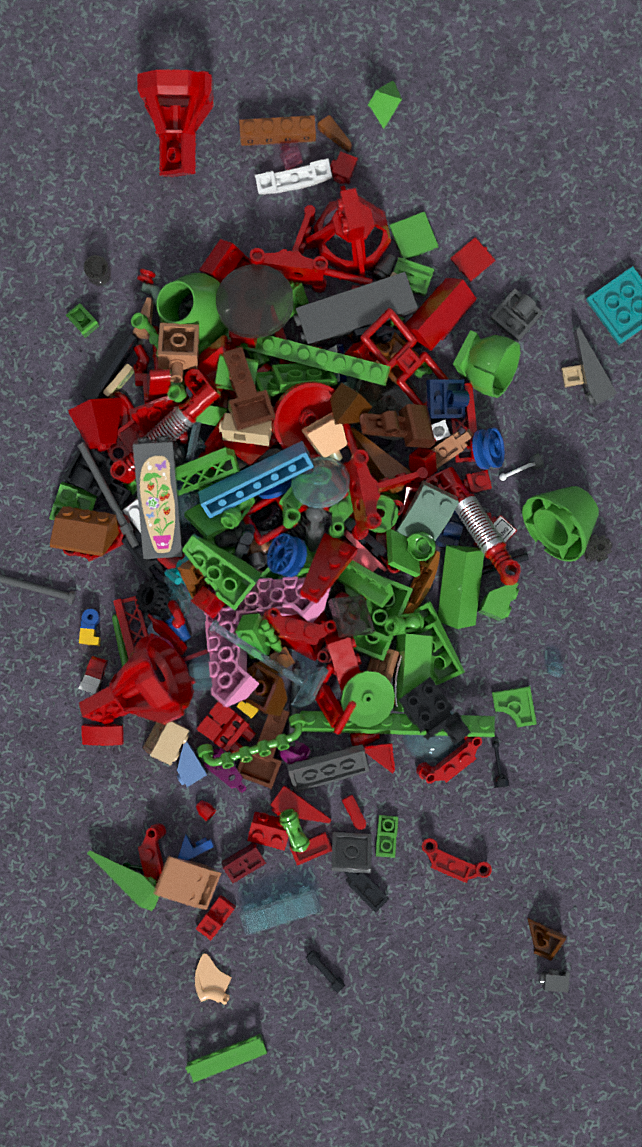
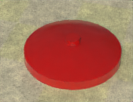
(298, 409)

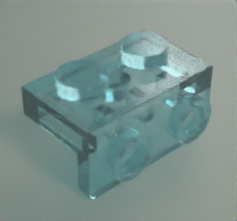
(178, 595)

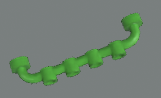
(177, 391)
(263, 747)

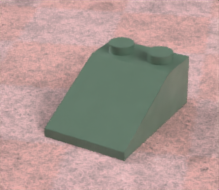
(428, 511)

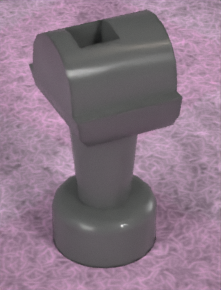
(226, 539)

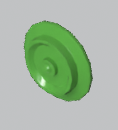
(373, 698)

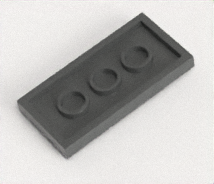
(328, 768)

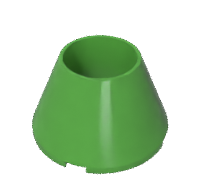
(204, 306)
(561, 521)

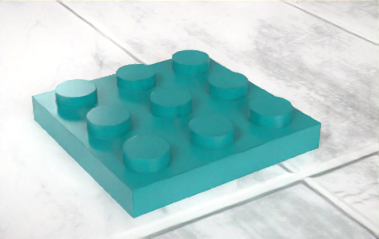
(620, 305)

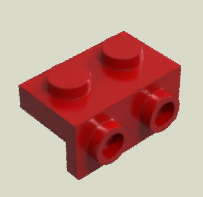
(267, 831)

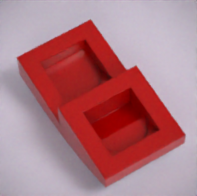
(215, 917)

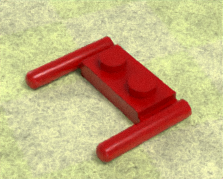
(331, 706)

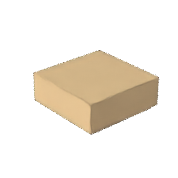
(572, 375)

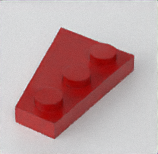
(153, 412)

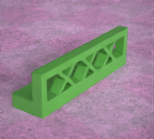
(203, 464)
(366, 583)
(226, 1058)

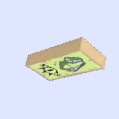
(118, 381)

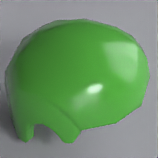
(421, 546)

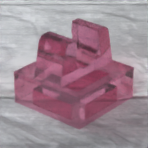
(290, 156)

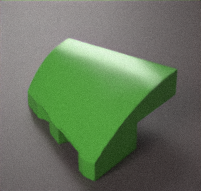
(72, 497)

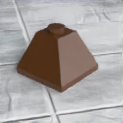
(270, 693)

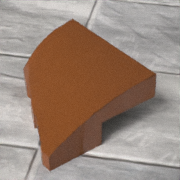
(192, 578)

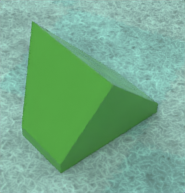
(385, 102)

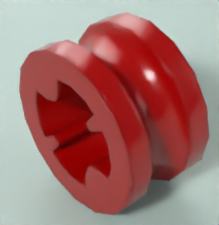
(146, 276)

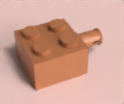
(178, 348)

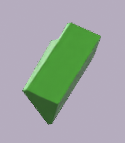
(287, 375)
(460, 586)
(377, 644)
(446, 661)
(415, 664)

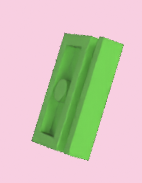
(417, 275)

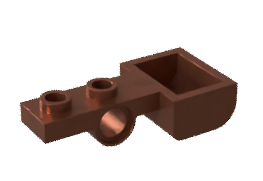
(250, 406)
(411, 424)
(265, 768)

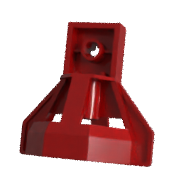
(189, 102)
(353, 223)
(138, 690)

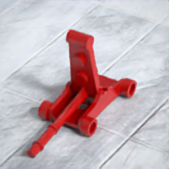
(300, 268)
(156, 386)
(366, 490)

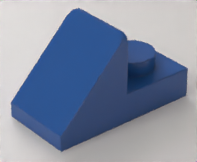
(189, 851)

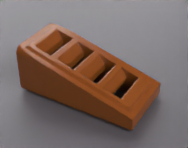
(333, 131)

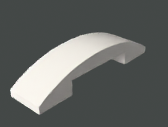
(294, 179)

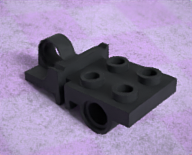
(81, 476)
(431, 712)

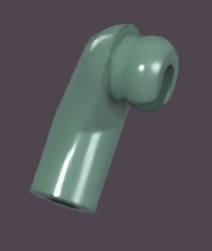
(151, 289)

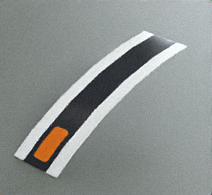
(394, 678)

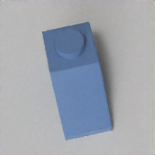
(189, 766)

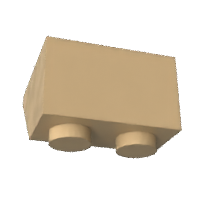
(166, 741)

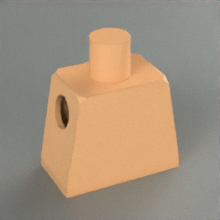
(326, 437)

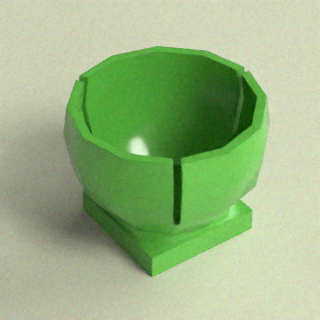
(488, 362)

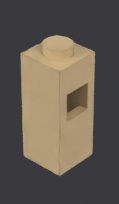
(256, 434)

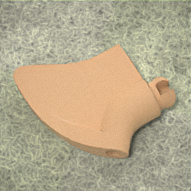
(210, 981)

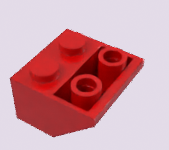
(224, 260)

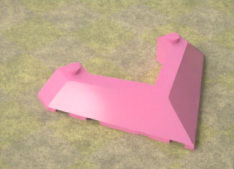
(227, 660)

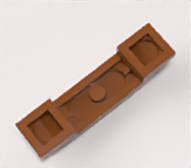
(422, 583)

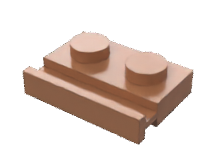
(385, 667)

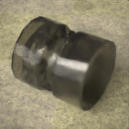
(97, 270)

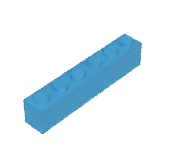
(255, 479)

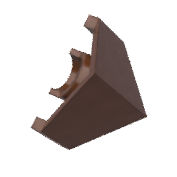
(348, 405)
(545, 939)

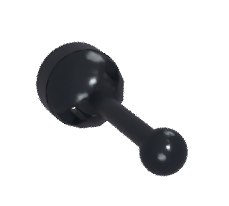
(500, 779)

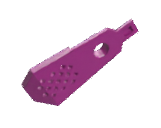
(225, 774)

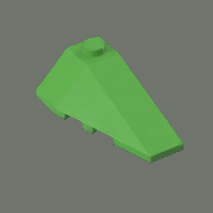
(225, 572)
(135, 885)

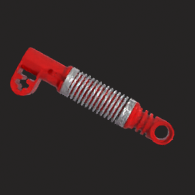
(176, 424)
(468, 507)

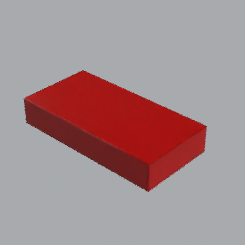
(318, 846)

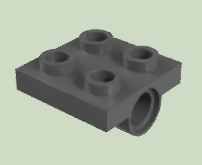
(516, 314)

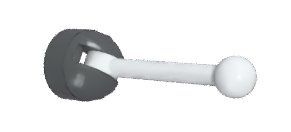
(535, 462)

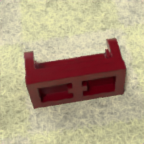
(243, 862)

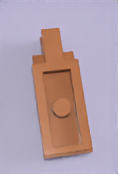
(451, 447)

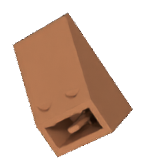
(187, 882)

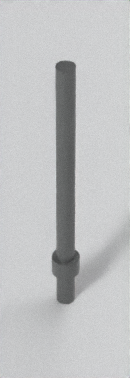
(126, 527)

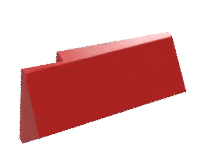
(441, 312)

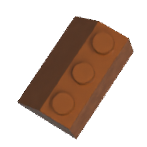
(84, 531)

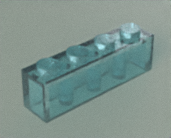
(280, 910)

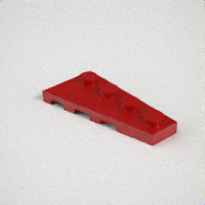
(326, 567)

